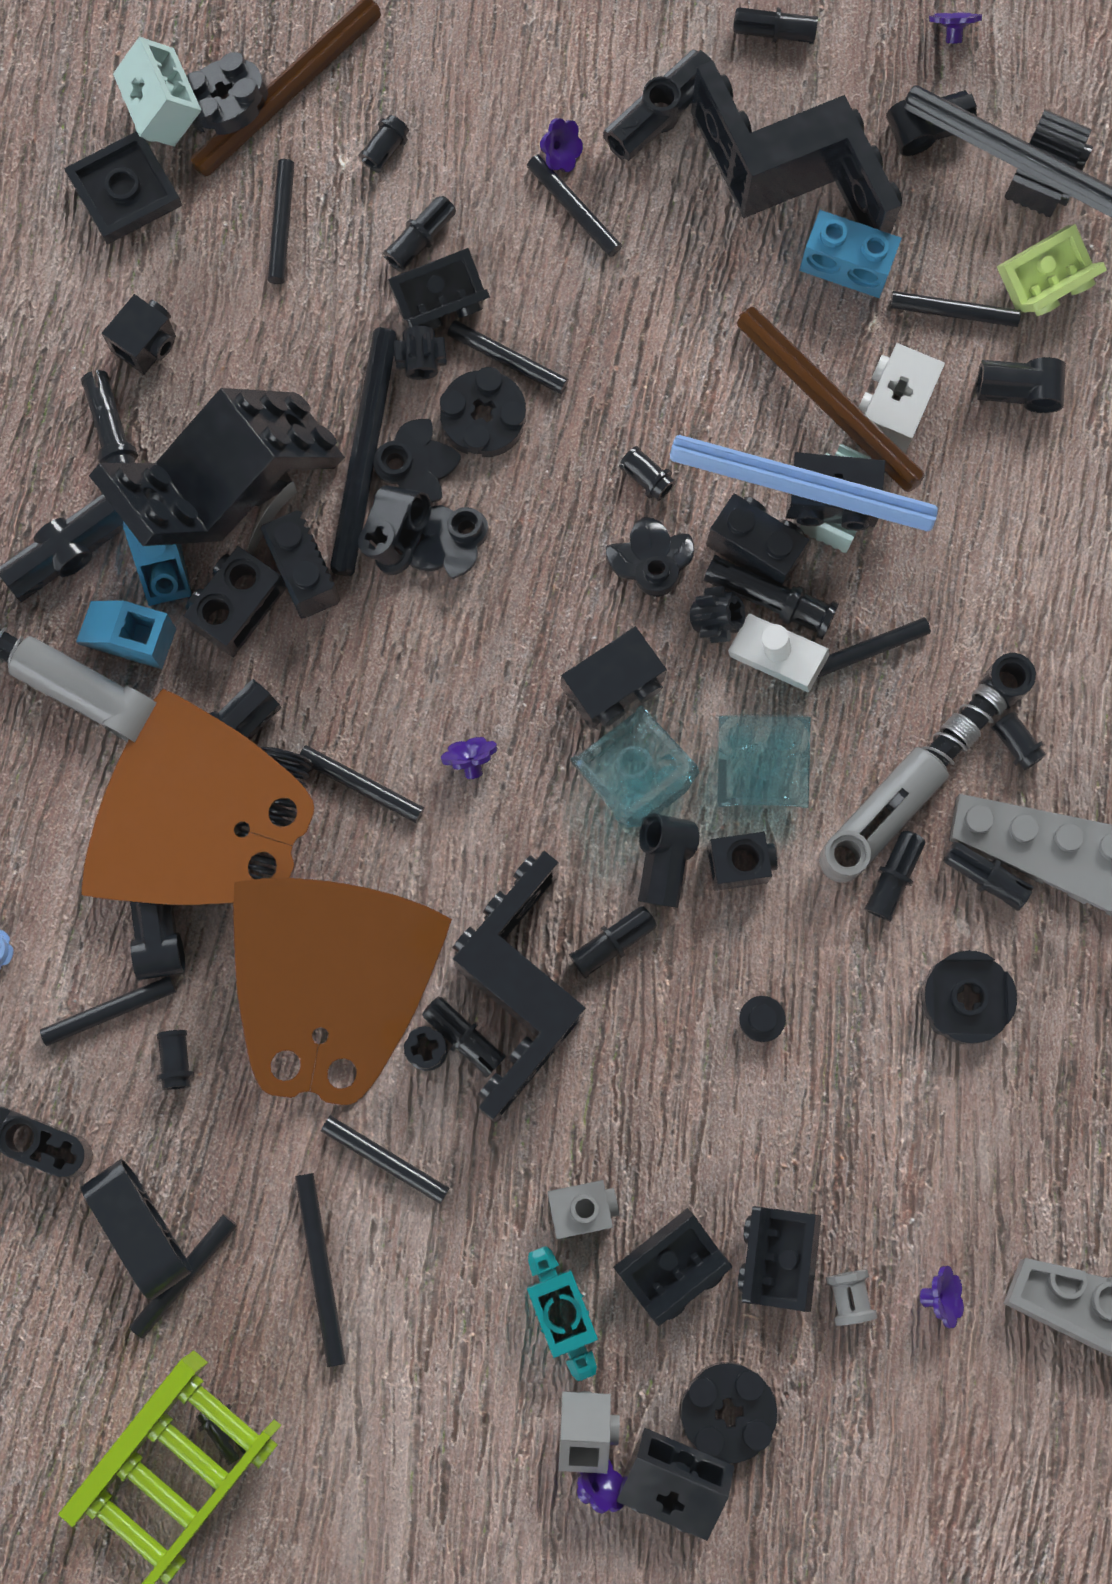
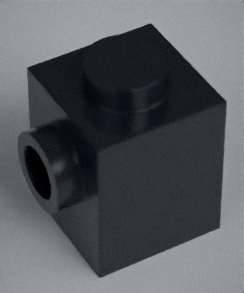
(140, 333)

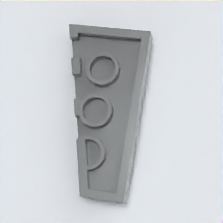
(1042, 844)
(1065, 1301)

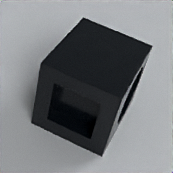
(726, 875)

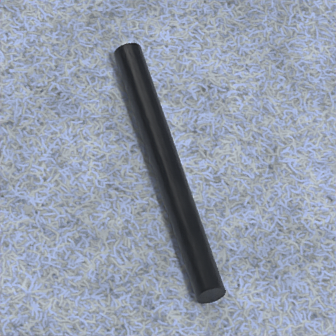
(320, 1270)

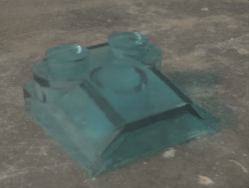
(763, 759)
(637, 769)

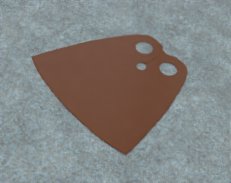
(175, 808)
(334, 962)

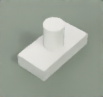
(779, 652)

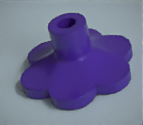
(954, 24)
(561, 145)
(469, 755)
(944, 1297)
(600, 1490)

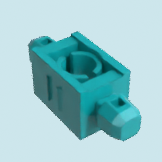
(580, 1361)

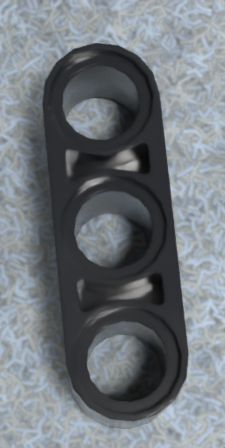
(136, 1229)

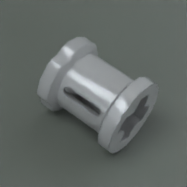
(846, 1313)

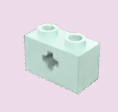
(156, 92)

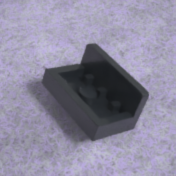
(438, 290)
(780, 1258)
(673, 1267)

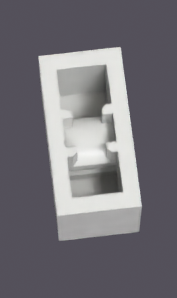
(911, 377)

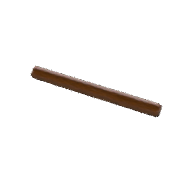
(290, 83)
(830, 399)

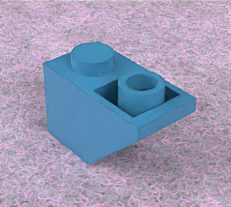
(160, 570)
(128, 631)

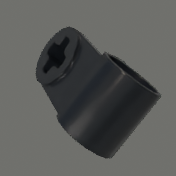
(394, 523)

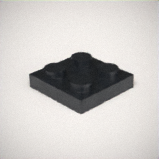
(123, 187)

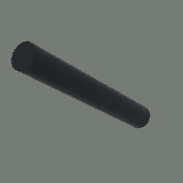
(574, 205)
(281, 221)
(955, 309)
(508, 357)
(875, 645)
(363, 785)
(108, 1010)
(385, 1159)
(197, 1258)

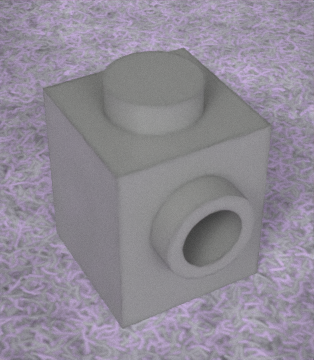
(582, 1208)
(586, 1432)

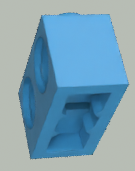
(849, 253)

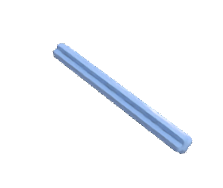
(803, 483)

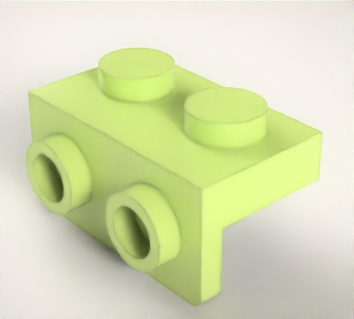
(1049, 272)

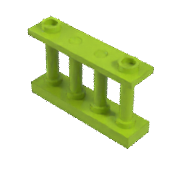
(125, 1462)

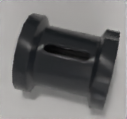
(439, 1055)

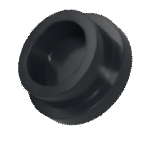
(762, 1019)

